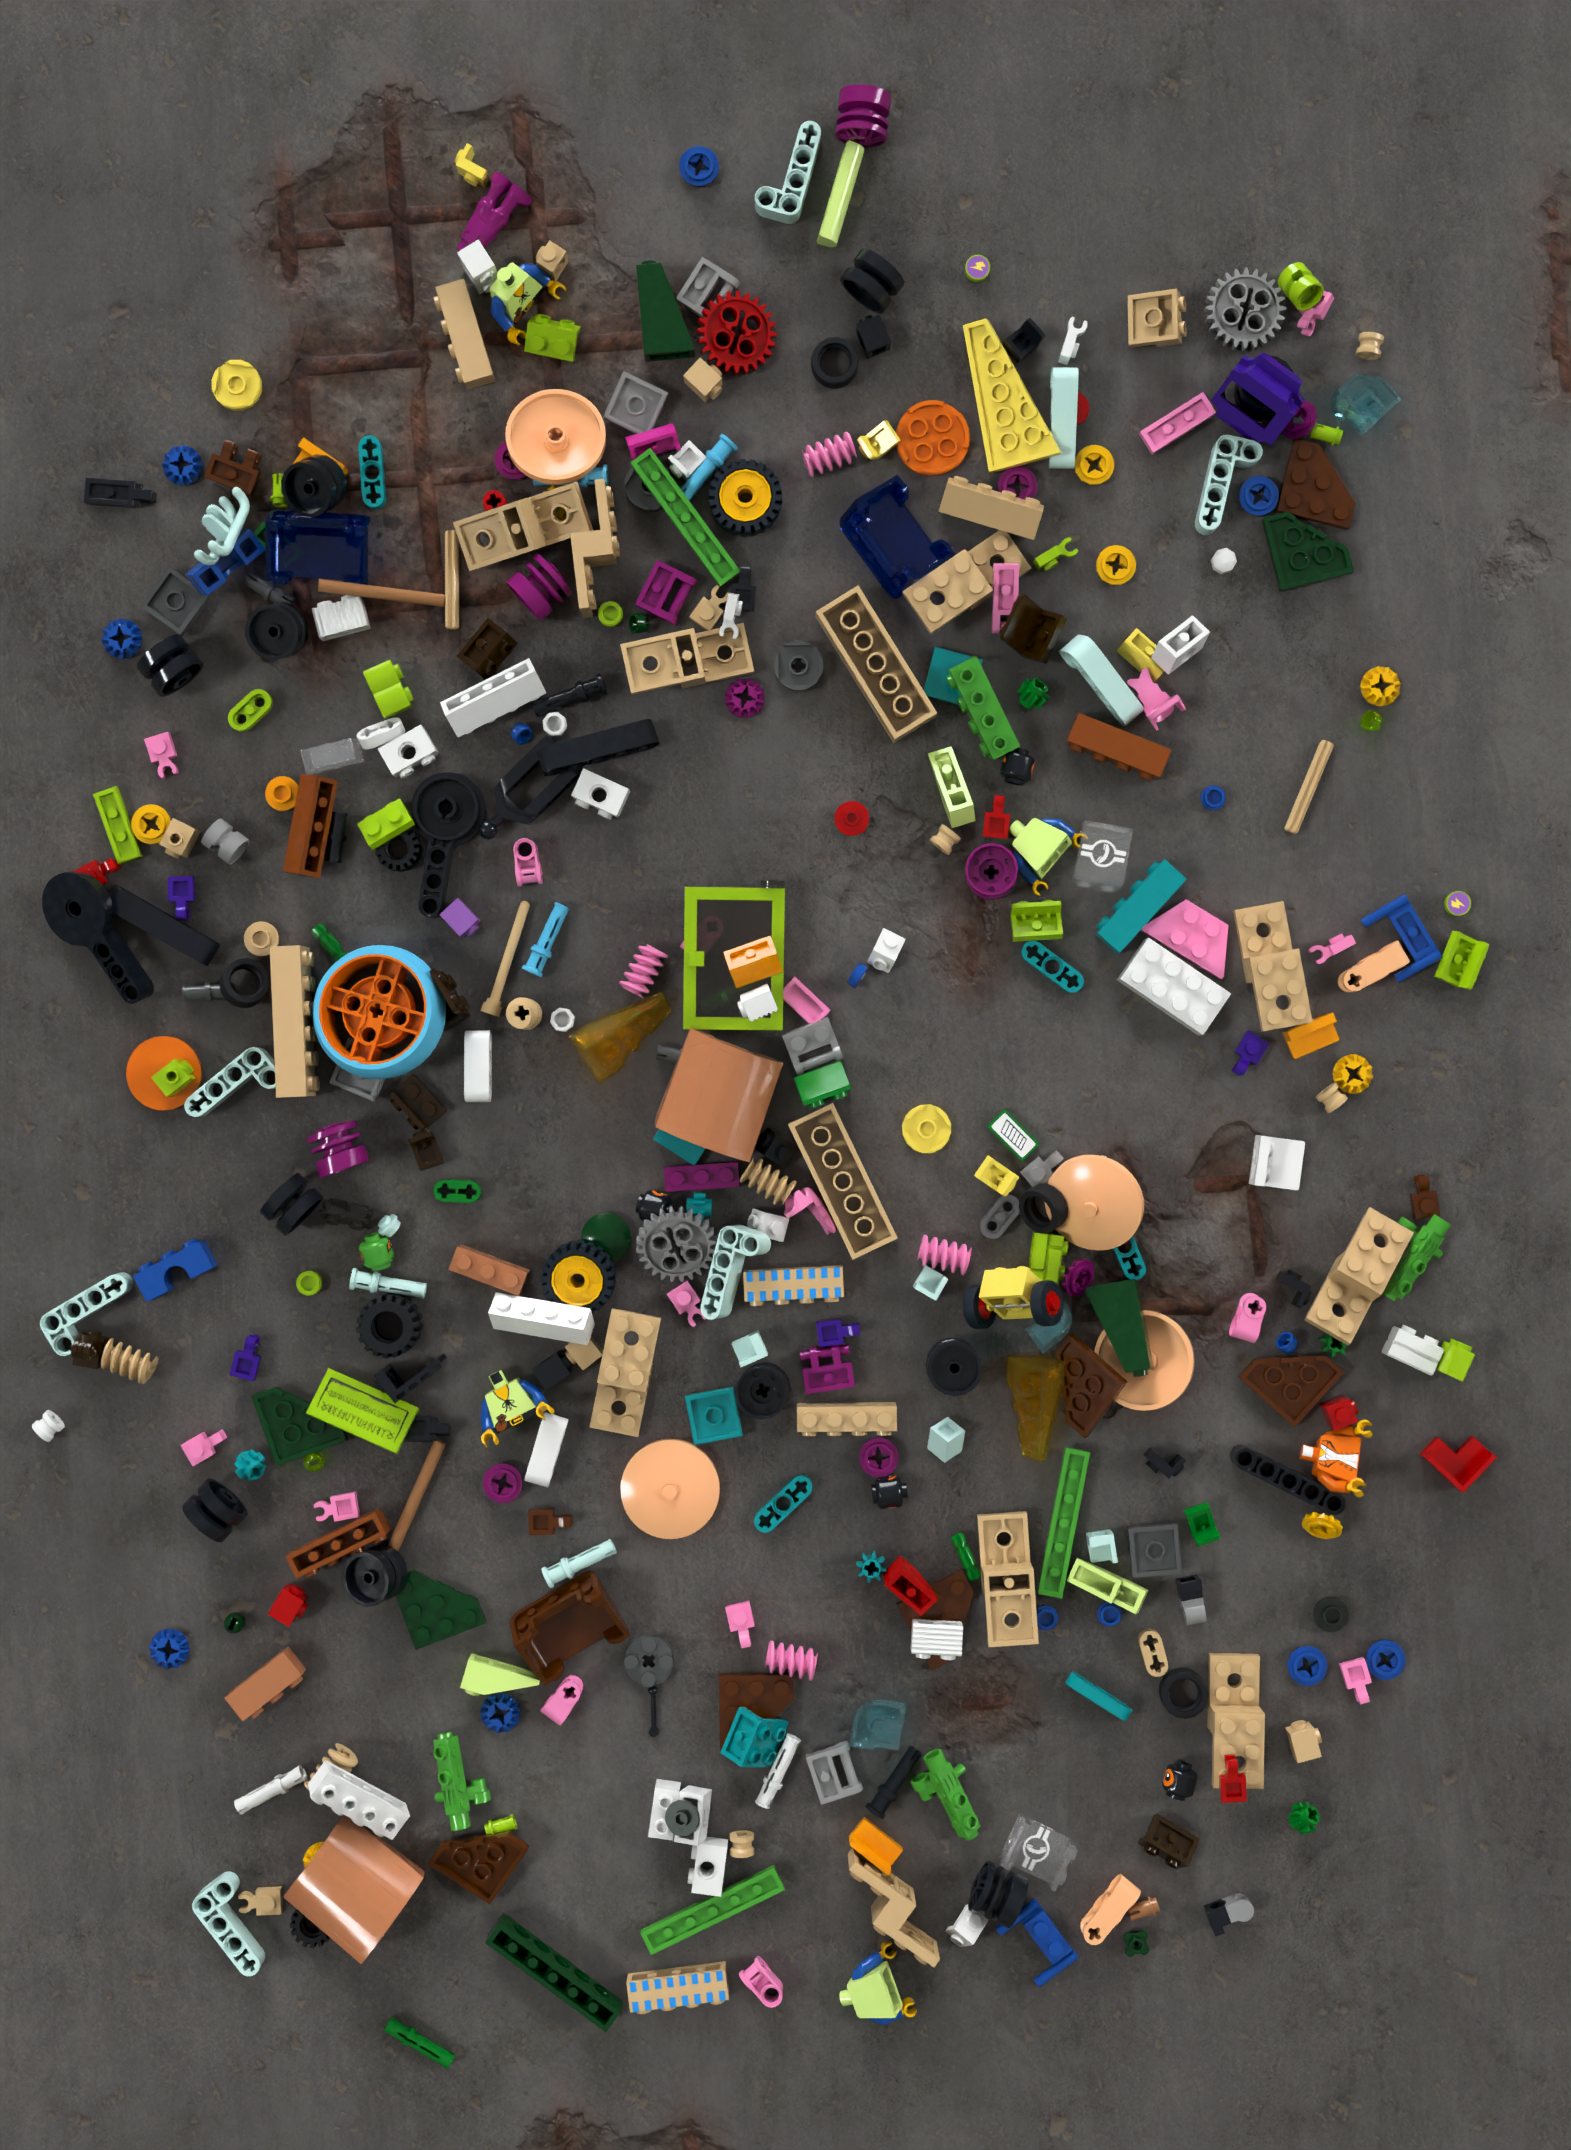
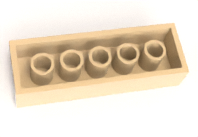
(875, 664)
(293, 1021)
(842, 1181)

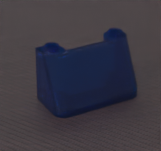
(891, 538)
(317, 547)

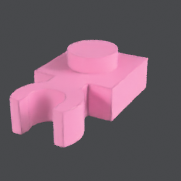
(161, 751)
(685, 1299)
(342, 1507)

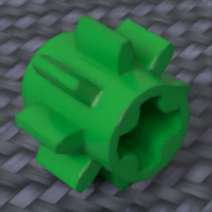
(1033, 693)
(1327, 1341)
(1304, 1818)

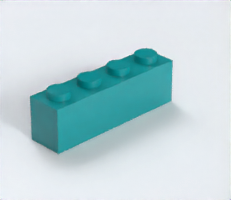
(1140, 906)

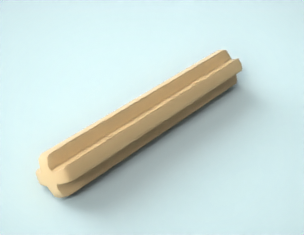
(451, 580)
(1309, 786)

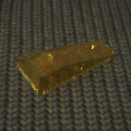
(611, 1038)
(1036, 1392)

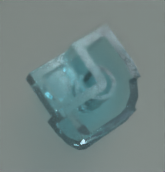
(1363, 401)
(1047, 1336)
(878, 1724)

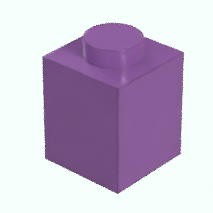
(461, 918)

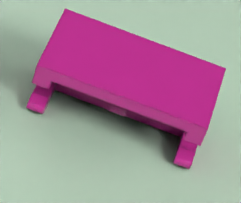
(658, 439)

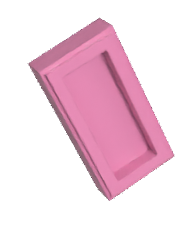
(804, 1001)

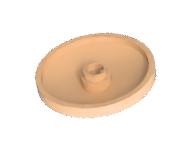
(555, 436)
(1101, 1202)
(1172, 1365)
(670, 1488)

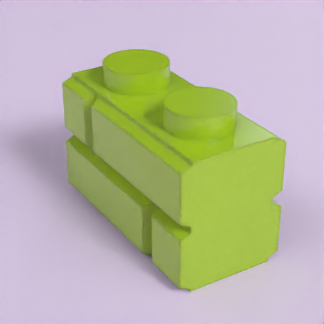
(1047, 1255)

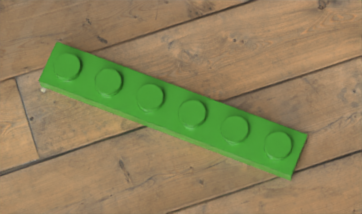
(684, 517)
(1063, 1522)
(712, 1910)

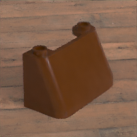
(566, 1624)

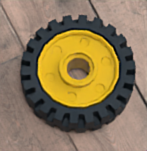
(745, 478)
(583, 1260)

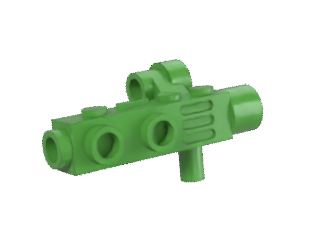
(1415, 1259)
(944, 1780)
(453, 1784)

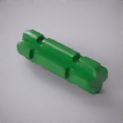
(328, 941)
(965, 1556)

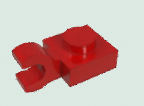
(995, 822)
(99, 871)
(1232, 1784)

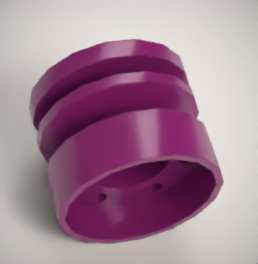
(863, 115)
(539, 587)
(1002, 862)
(337, 1148)

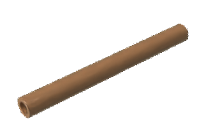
(381, 592)
(416, 1494)

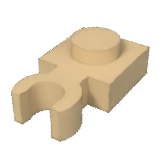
(707, 611)
(266, 1901)

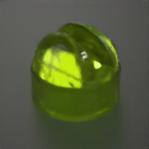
(1371, 717)
(311, 1457)

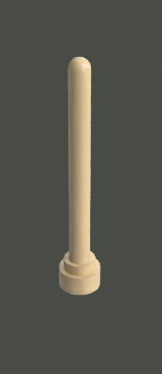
(492, 1004)

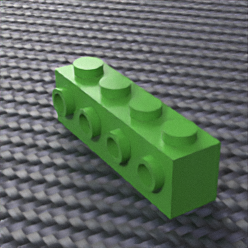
(982, 707)

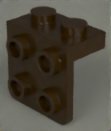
(1032, 630)
(455, 1005)

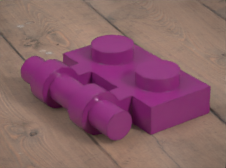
(828, 1376)

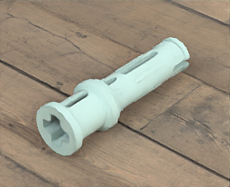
(376, 1282)
(568, 1567)

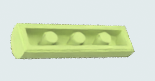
(840, 194)

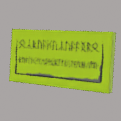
(362, 1411)

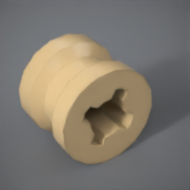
(1369, 345)
(945, 839)
(1331, 1097)
(742, 1844)

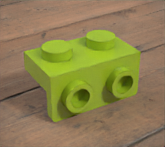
(551, 337)
(386, 824)
(1036, 920)
(1461, 960)

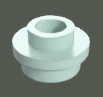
(388, 1225)

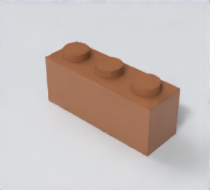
(489, 1269)
(266, 1684)

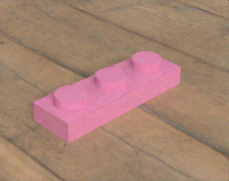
(1177, 423)

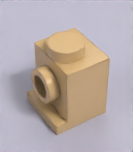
(552, 259)

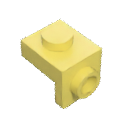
(472, 173)
(878, 441)
(996, 1176)

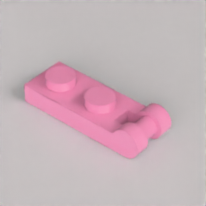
(1004, 592)

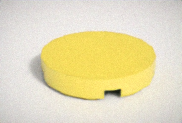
(237, 385)
(926, 1128)

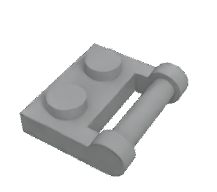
(702, 283)
(809, 1038)
(826, 1776)

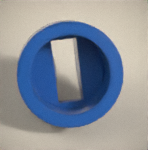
(524, 737)
(1287, 1337)

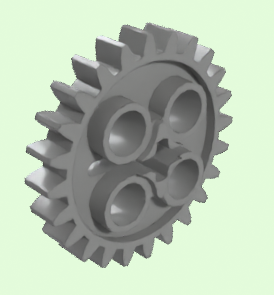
(1264, 315)
(655, 1251)

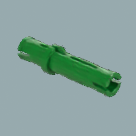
(410, 2037)

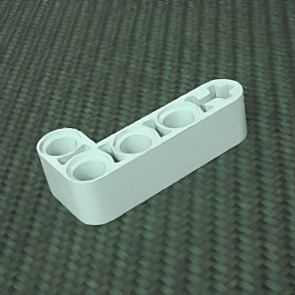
(795, 172)
(1064, 415)
(1221, 485)
(1102, 677)
(227, 1082)
(718, 1301)
(87, 1305)
(234, 1926)

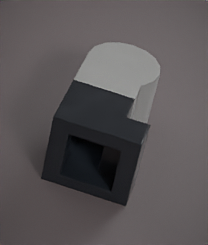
(1191, 1599)
(1227, 1911)

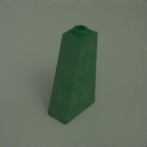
(661, 320)
(1124, 1322)

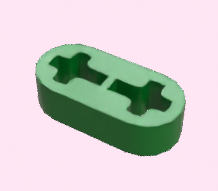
(457, 1197)

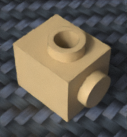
(704, 380)
(179, 839)
(583, 1354)
(1303, 1741)

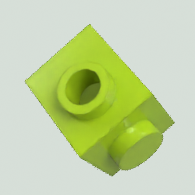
(174, 1077)

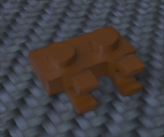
(232, 474)

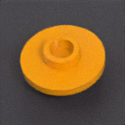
(281, 793)

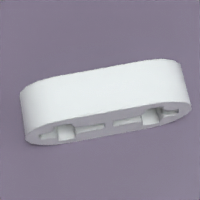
(380, 733)

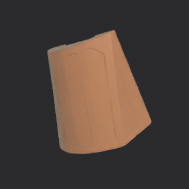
(718, 1095)
(355, 1887)

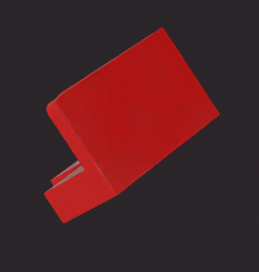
(1458, 1467)

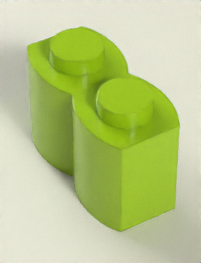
(388, 688)
(1455, 1359)

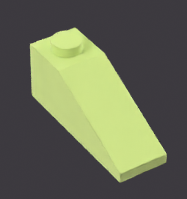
(952, 787)
(492, 1676)

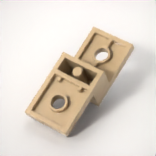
(522, 526)
(595, 548)
(963, 581)
(686, 659)
(1272, 966)
(1358, 1276)
(625, 1372)
(1007, 1579)
(1236, 1716)
(892, 1909)

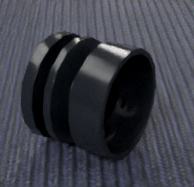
(756, 1403)
(996, 1893)

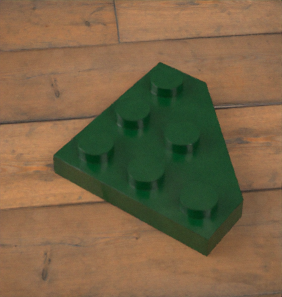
(1303, 553)
(290, 1429)
(436, 1610)

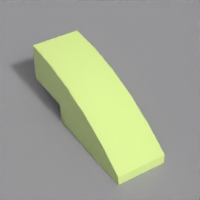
(1108, 1585)

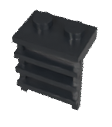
(390, 1382)

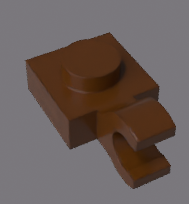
(1424, 1202)
(543, 1521)

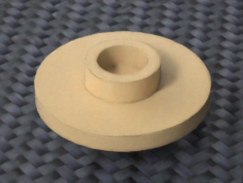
(260, 937)

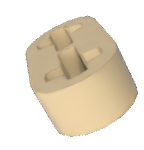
(1158, 1651)

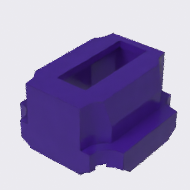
(1268, 383)

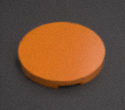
(932, 438)
(151, 1058)

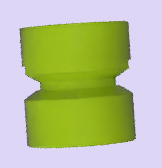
(1300, 286)

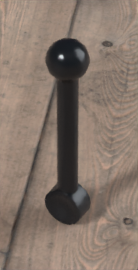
(653, 1731)

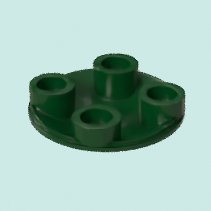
(609, 1233)

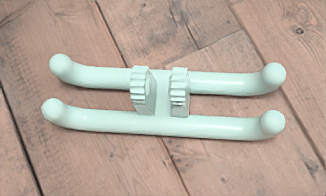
(223, 526)

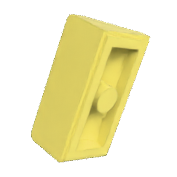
(1138, 652)

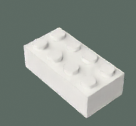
(1173, 986)

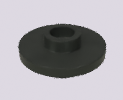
(1330, 1614)
(682, 1818)

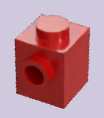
(1339, 1412)
(289, 1604)

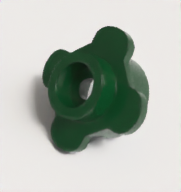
(1140, 1937)

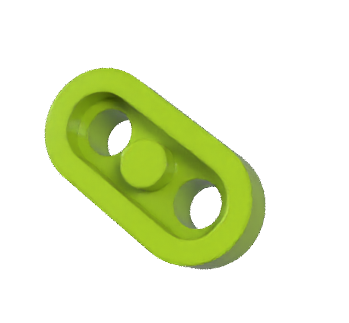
(249, 708)

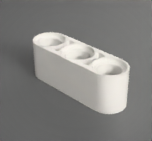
(478, 1066)
(546, 1450)

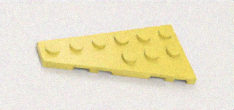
(1007, 414)

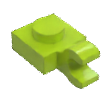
(1049, 558)

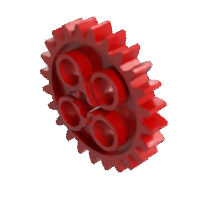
(757, 340)

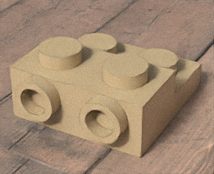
(1156, 318)

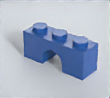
(210, 577)
(155, 1279)

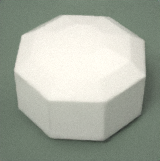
(1223, 561)
(554, 724)
(562, 1019)

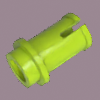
(1327, 434)
(277, 497)
(501, 1825)

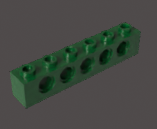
(554, 1972)

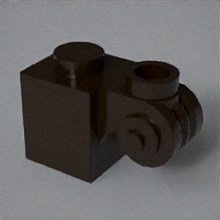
(88, 1349)

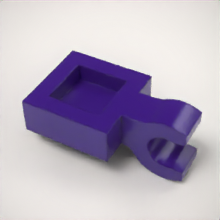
(181, 891)
(1250, 1051)
(832, 1332)
(246, 1362)

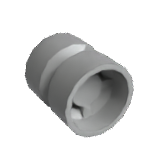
(227, 843)

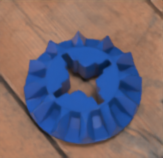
(693, 157)
(190, 473)
(1270, 495)
(130, 645)
(178, 1642)
(1396, 1659)
(1317, 1669)
(504, 1702)

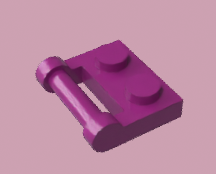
(658, 588)

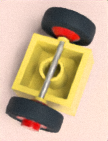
(1012, 1295)

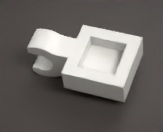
(1070, 347)
(732, 609)

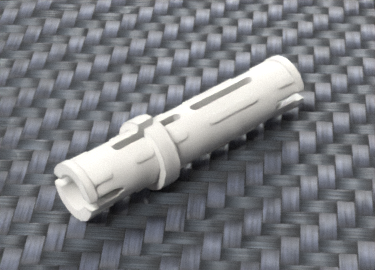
(773, 1780)
(280, 1784)

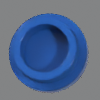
(1213, 797)
(1109, 1614)
(1046, 1617)

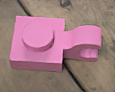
(1307, 321)
(1336, 945)
(202, 1447)
(741, 1618)
(1356, 1676)

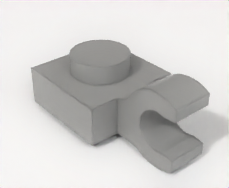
(1039, 1170)

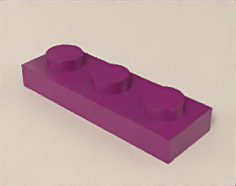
(701, 1176)

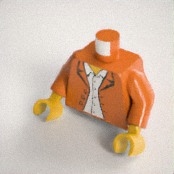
(1337, 1458)

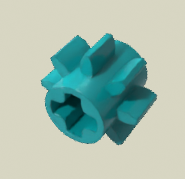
(699, 1204)
(250, 1465)
(875, 1571)

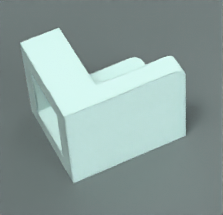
(930, 1282)
(749, 1348)
(946, 1439)
(1101, 1546)

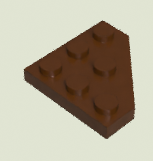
(1313, 488)
(1291, 1382)
(1088, 1384)
(953, 1604)
(759, 1692)
(480, 1862)

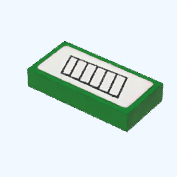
(1013, 1135)

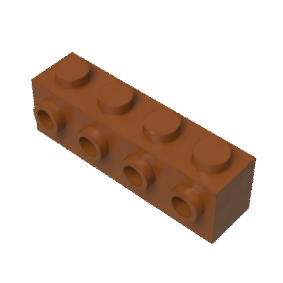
(1117, 747)
(310, 825)
(337, 1543)

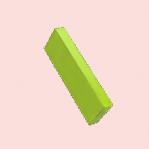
(117, 825)

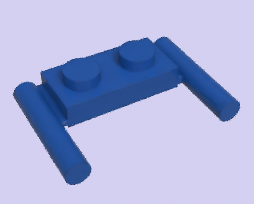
(1411, 932)
(1047, 1938)

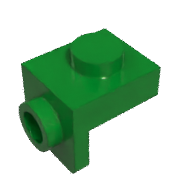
(1201, 1524)

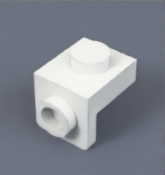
(686, 461)
(886, 950)
(771, 1224)
(967, 1928)

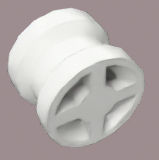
(48, 1426)

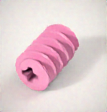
(829, 454)
(643, 970)
(944, 1254)
(791, 1660)

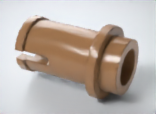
(1144, 1908)

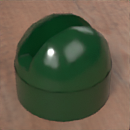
(638, 623)
(240, 1622)

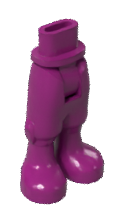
(487, 219)

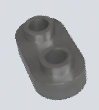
(999, 1216)

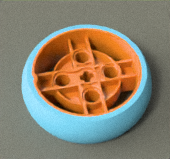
(365, 1055)

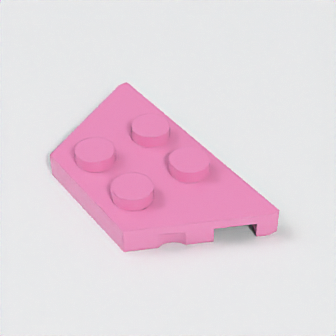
(1192, 935)

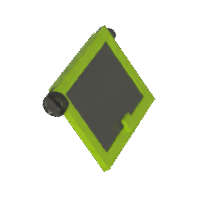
(720, 921)

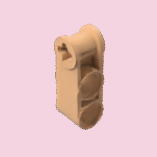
(1374, 967)
(1109, 1909)

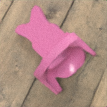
(1156, 703)
(809, 1199)

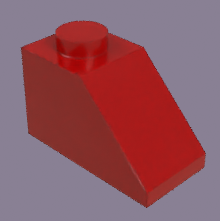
(909, 1585)

